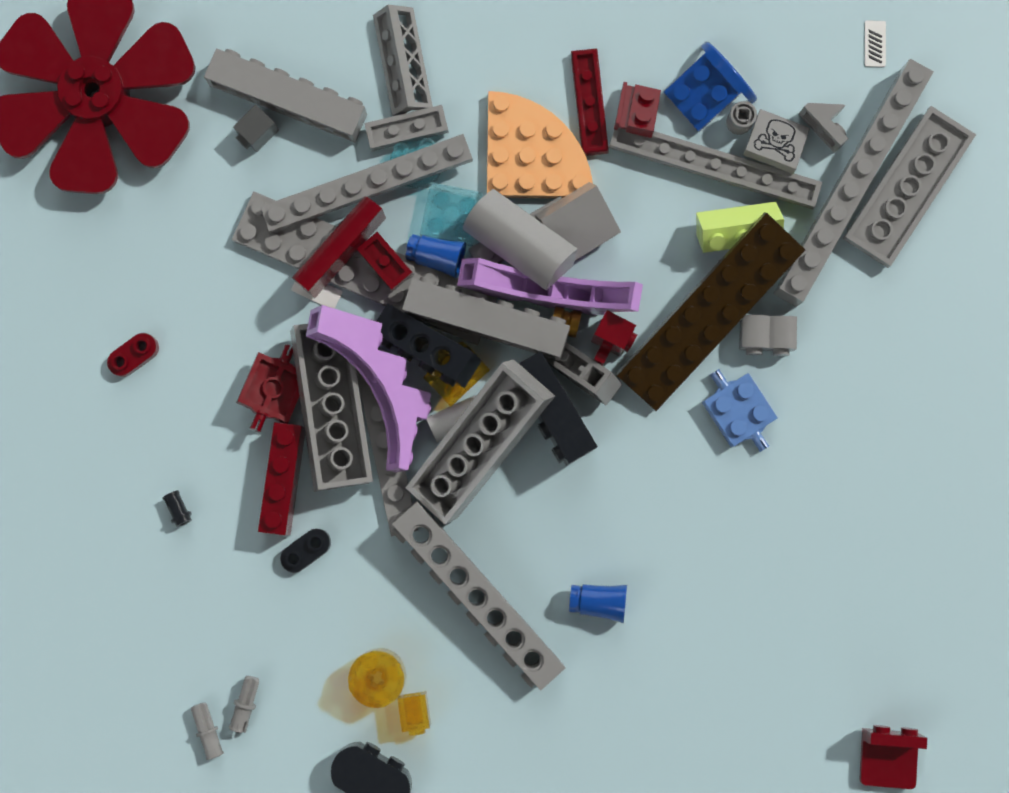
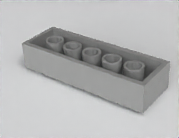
(330, 414)
(479, 441)

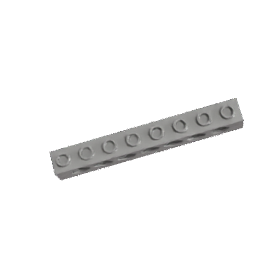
(548, 664)

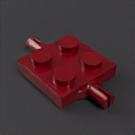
(270, 389)

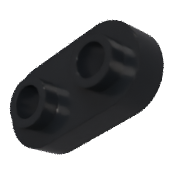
(305, 551)

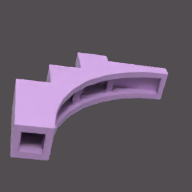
(582, 295)
(384, 372)

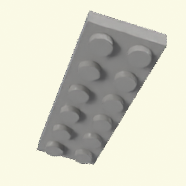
(909, 186)

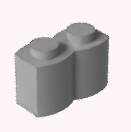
(768, 334)

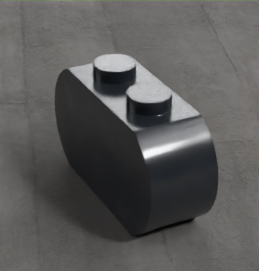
(365, 770)

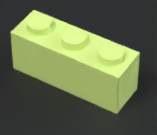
(724, 227)

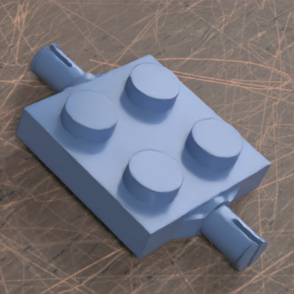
(739, 410)

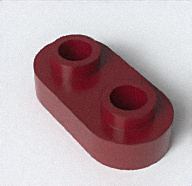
(132, 355)

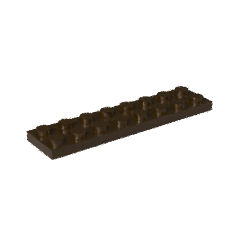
(710, 311)

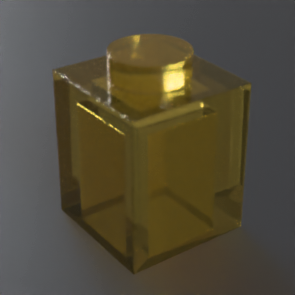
(414, 712)

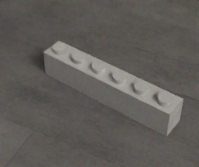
(285, 94)
(486, 319)

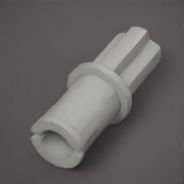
(244, 705)
(206, 731)

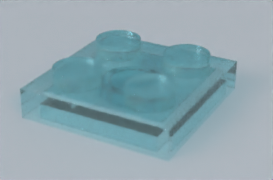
(447, 211)

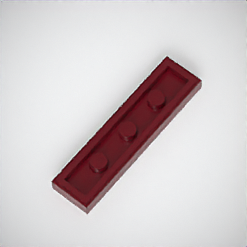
(589, 102)

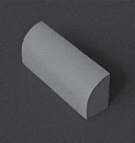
(520, 239)

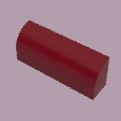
(339, 246)

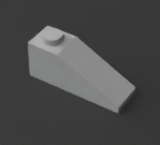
(586, 374)

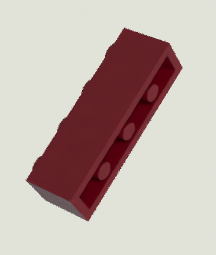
(282, 479)

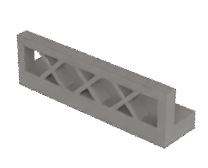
(396, 59)

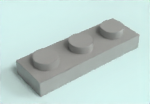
(406, 127)

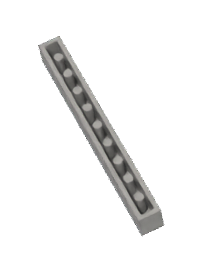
(853, 182)

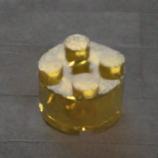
(363, 685)

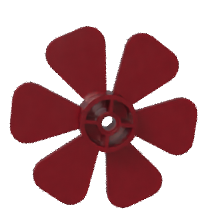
(85, 156)

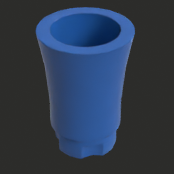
(436, 253)
(599, 601)

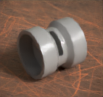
(737, 122)

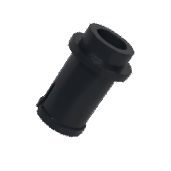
(177, 508)

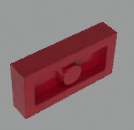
(384, 261)

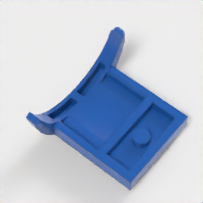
(708, 88)

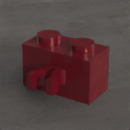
(613, 336)

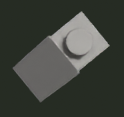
(820, 117)

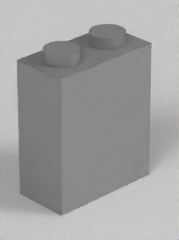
(581, 219)

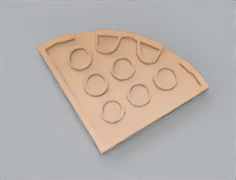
(531, 150)

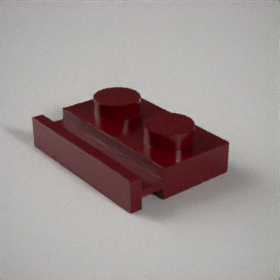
(637, 109)

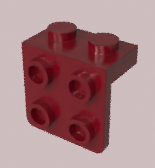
(890, 756)

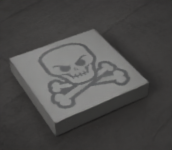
(776, 141)

